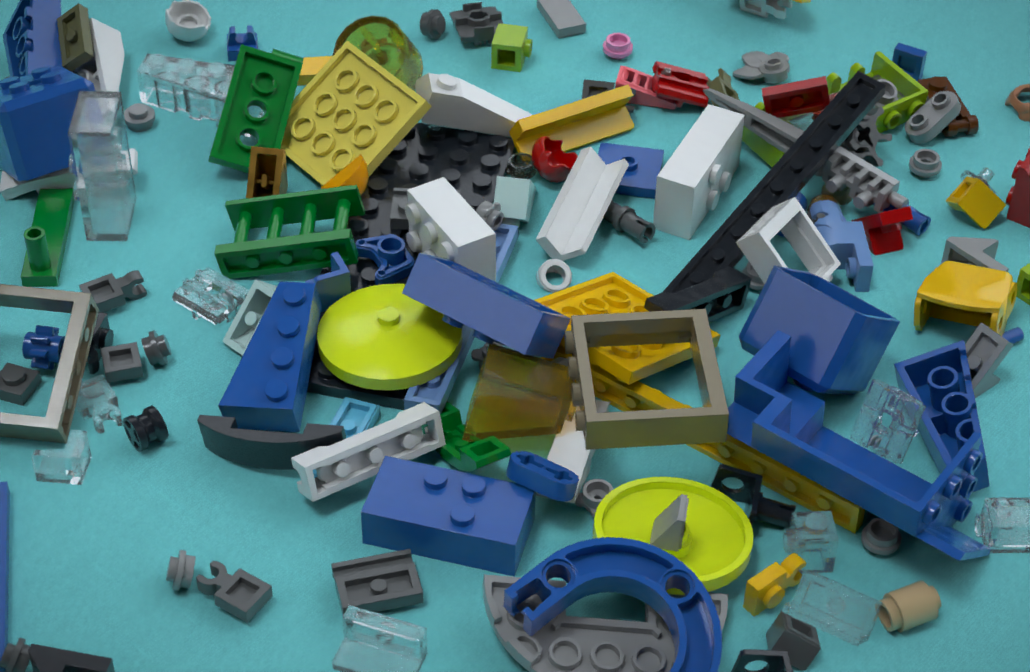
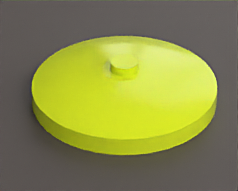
(386, 339)
(715, 533)

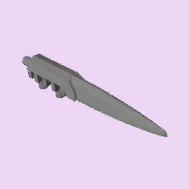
(841, 169)

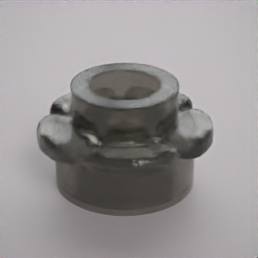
(521, 166)

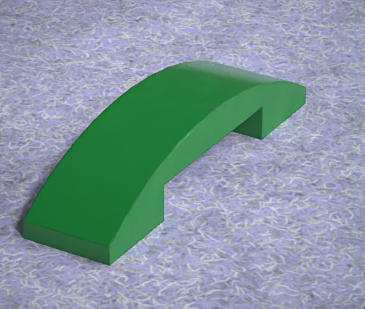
(464, 454)

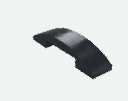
(263, 448)

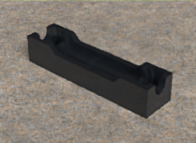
(718, 295)

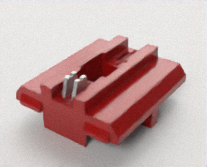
(680, 84)

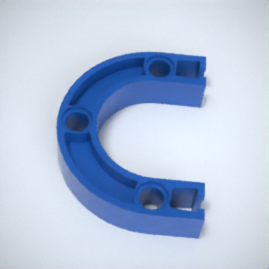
(632, 570)

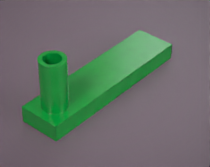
(47, 238)

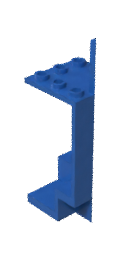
(790, 429)

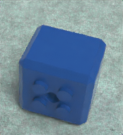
(37, 121)
(832, 332)

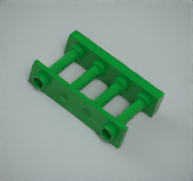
(293, 252)

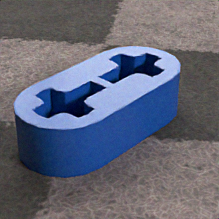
(542, 476)

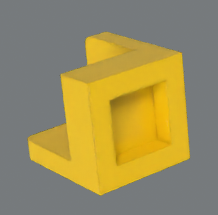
(976, 201)

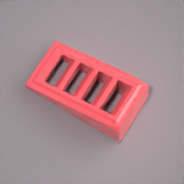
(644, 91)

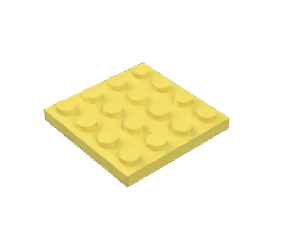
(349, 112)

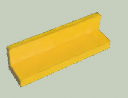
(577, 122)

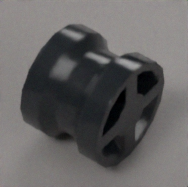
(145, 428)

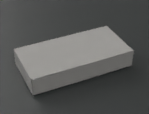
(562, 17)

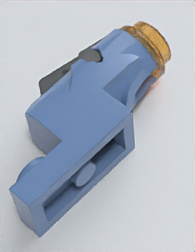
(844, 238)

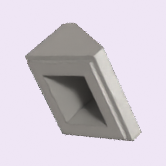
(670, 524)

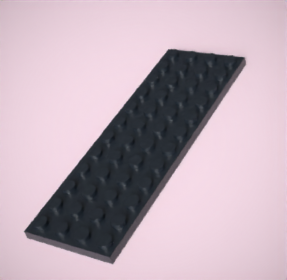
(467, 162)

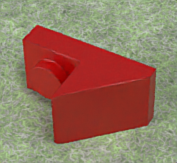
(884, 230)

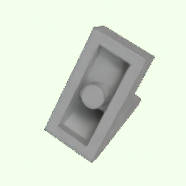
(973, 252)
(984, 354)

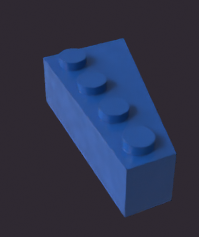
(276, 366)

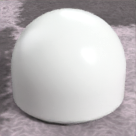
(557, 266)

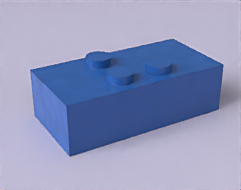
(485, 306)
(448, 515)

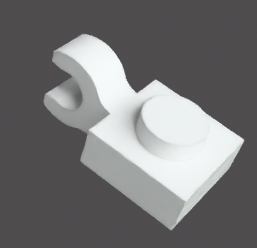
(764, 7)

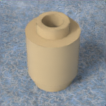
(909, 607)

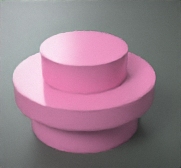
(617, 46)

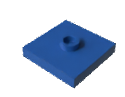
(642, 169)

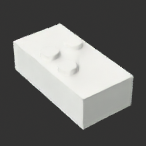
(698, 172)

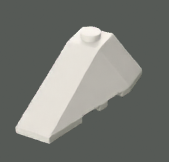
(108, 58)
(466, 106)

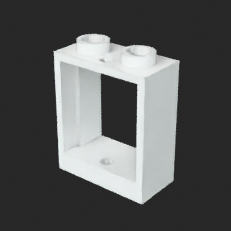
(799, 232)

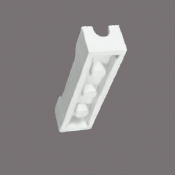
(363, 453)

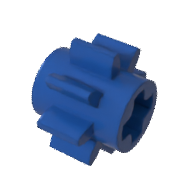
(43, 347)

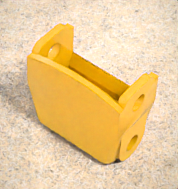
(966, 296)

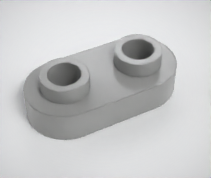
(932, 117)

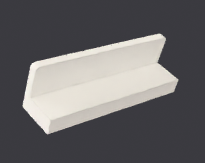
(580, 205)

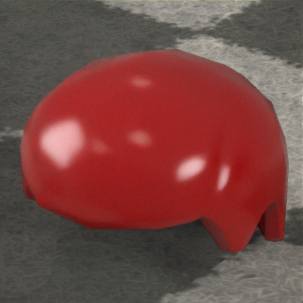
(551, 160)

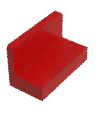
(796, 97)

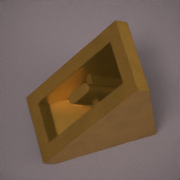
(267, 172)

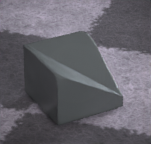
(796, 638)

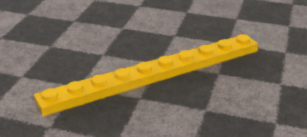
(732, 452)

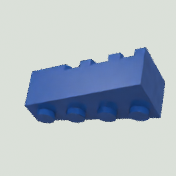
(33, 37)
(945, 387)

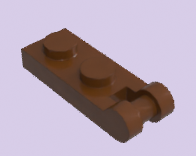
(964, 120)

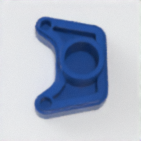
(389, 255)

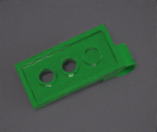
(259, 81)

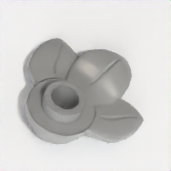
(759, 64)

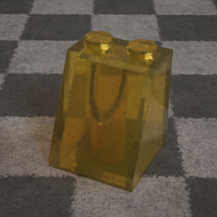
(518, 397)

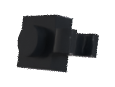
(101, 338)

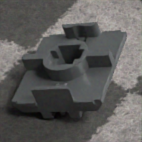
(476, 23)

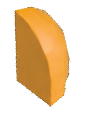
(353, 174)

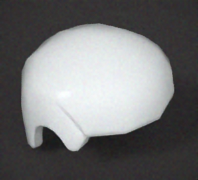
(187, 20)

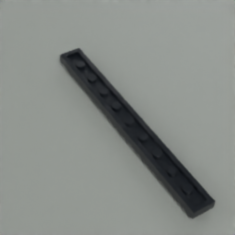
(784, 178)

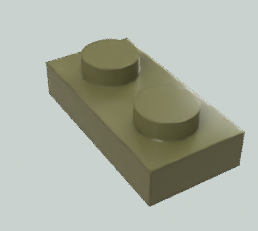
(75, 37)

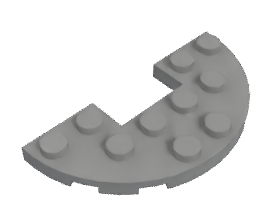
(584, 642)

